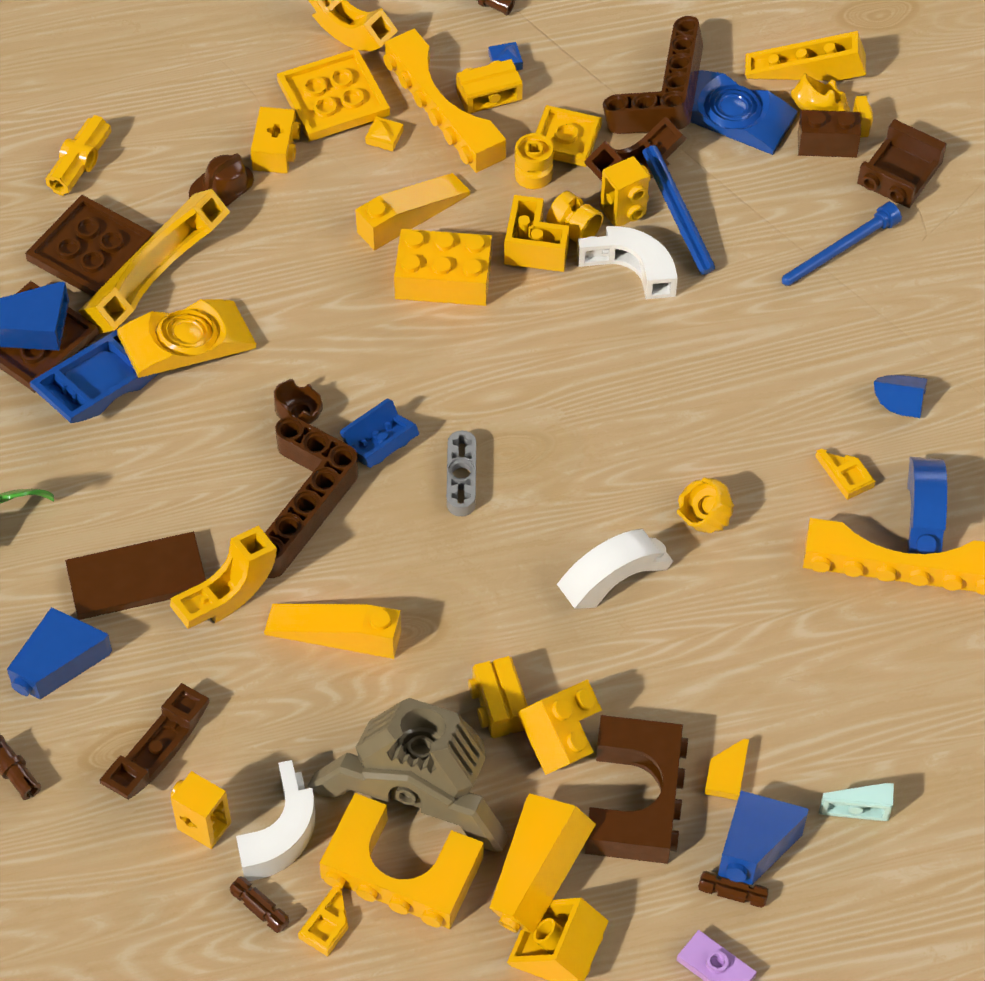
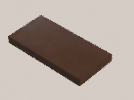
(134, 575)

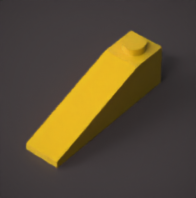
(822, 59)
(406, 208)
(340, 626)

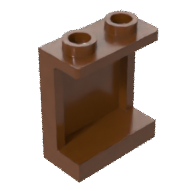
(902, 164)

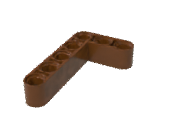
(645, 110)
(326, 473)

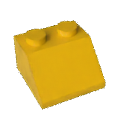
(562, 942)

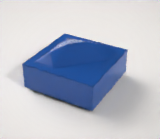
(506, 52)

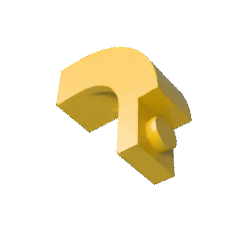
(353, 26)
(237, 580)

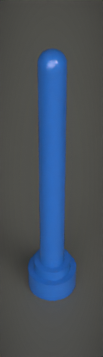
(886, 217)

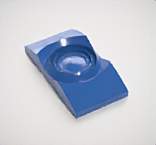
(741, 113)
(90, 380)

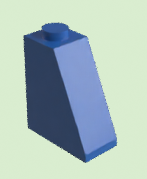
(34, 318)
(56, 654)
(759, 836)

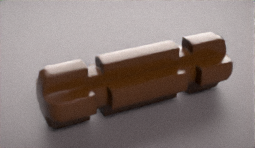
(733, 890)
(259, 904)

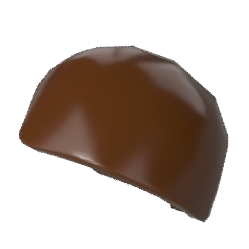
(297, 401)

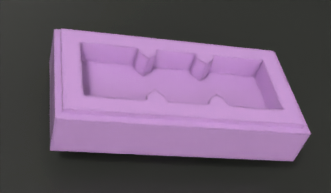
(712, 961)

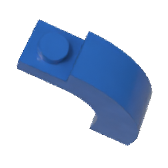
(928, 504)

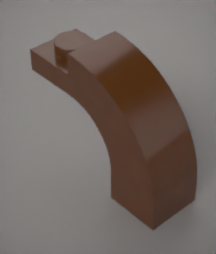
(663, 135)

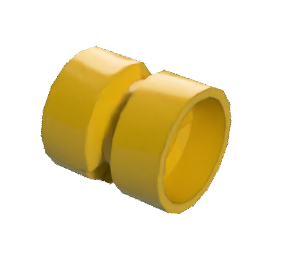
(533, 161)
(570, 210)

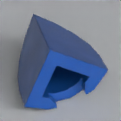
(901, 394)

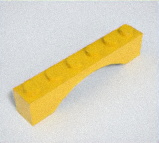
(475, 138)
(123, 291)
(838, 549)

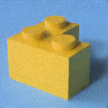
(531, 241)
(556, 728)

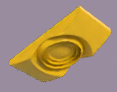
(185, 336)

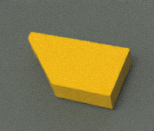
(847, 473)
(727, 771)
(326, 924)

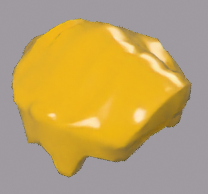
(815, 95)
(706, 505)

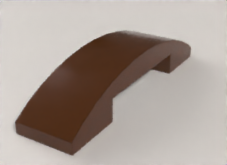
(158, 745)

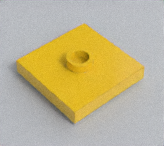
(570, 132)

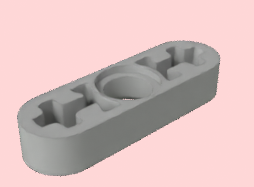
(468, 483)

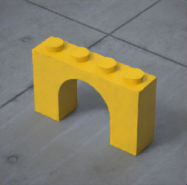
(432, 896)

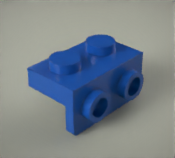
(378, 433)

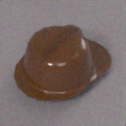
(226, 177)

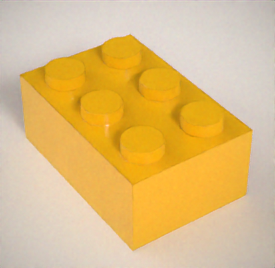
(443, 267)

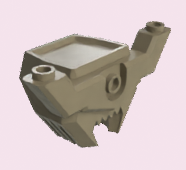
(423, 761)

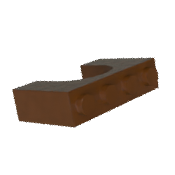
(648, 831)

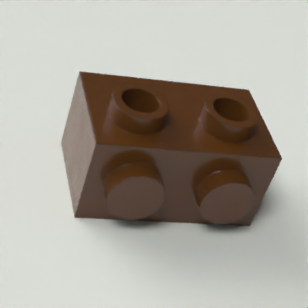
(829, 133)

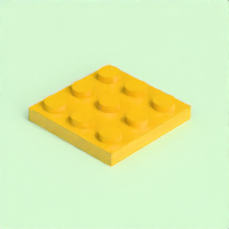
(333, 94)

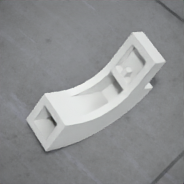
(637, 252)
(611, 563)
(280, 844)

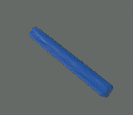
(678, 210)

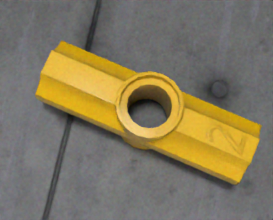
(78, 155)

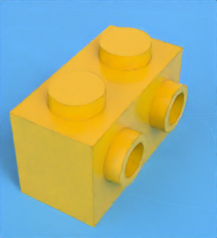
(625, 191)

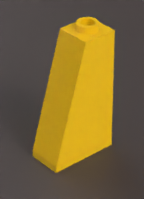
(538, 861)

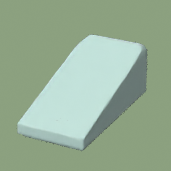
(864, 802)

